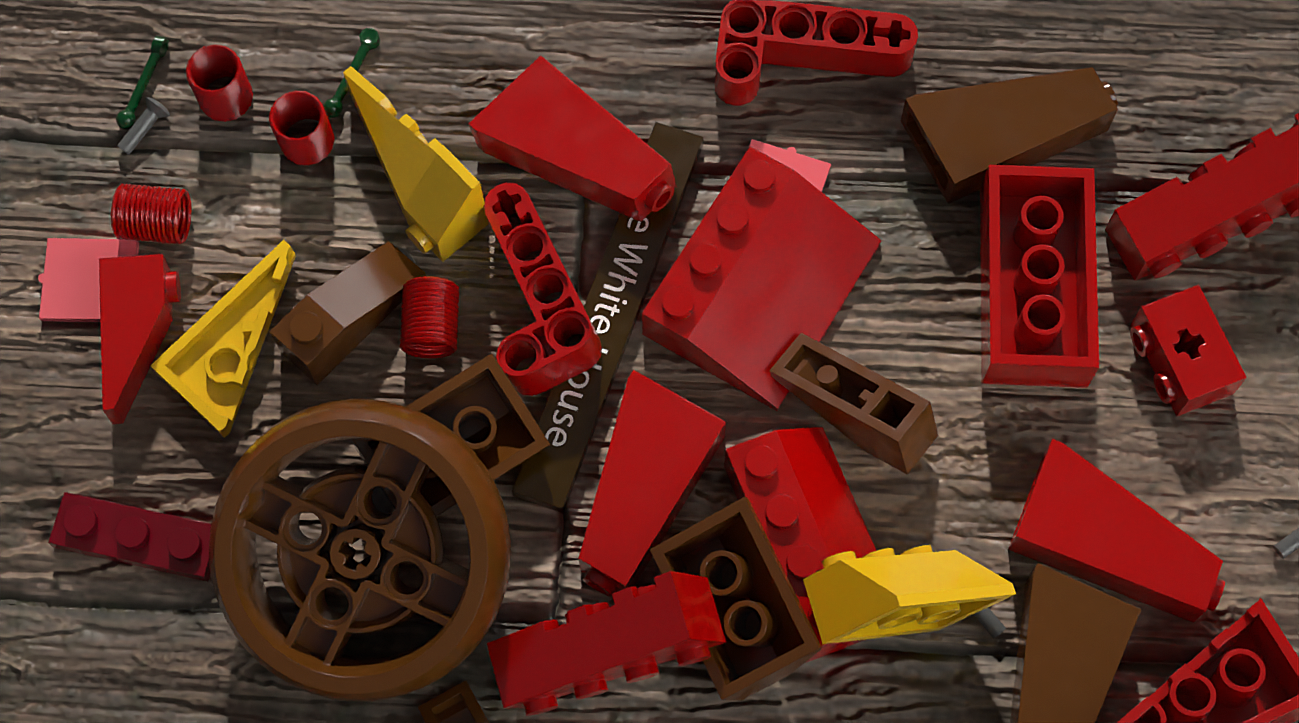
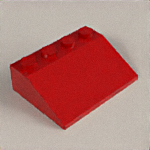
(757, 274)

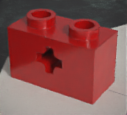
(1189, 325)

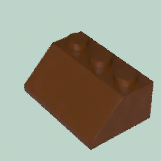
(486, 415)
(753, 597)

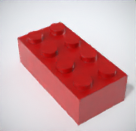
(1038, 276)

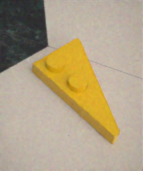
(219, 352)

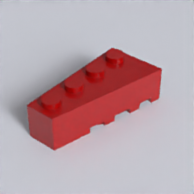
(1238, 678)

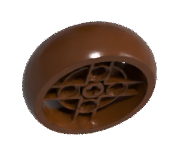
(267, 505)

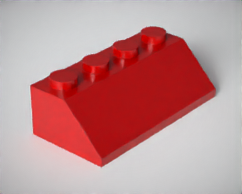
(800, 504)

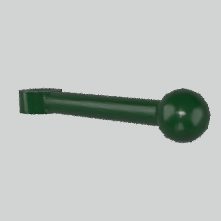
(369, 40)
(126, 118)

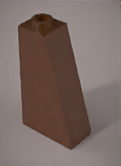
(1005, 124)
(1067, 648)

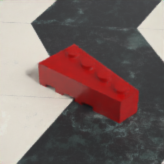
(1211, 208)
(607, 642)

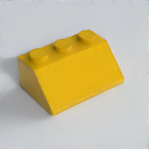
(899, 593)

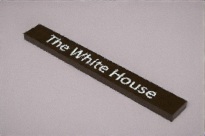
(613, 310)

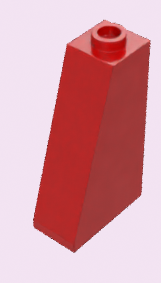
(574, 142)
(647, 476)
(1113, 539)

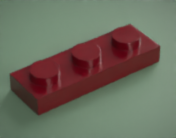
(132, 536)

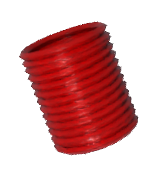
(214, 63)
(295, 107)
(151, 213)
(429, 317)

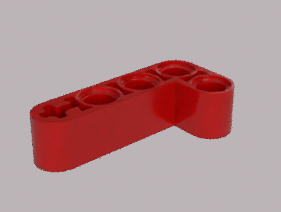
(813, 50)
(537, 280)

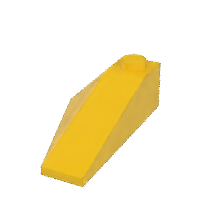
(430, 184)

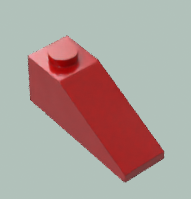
(133, 323)

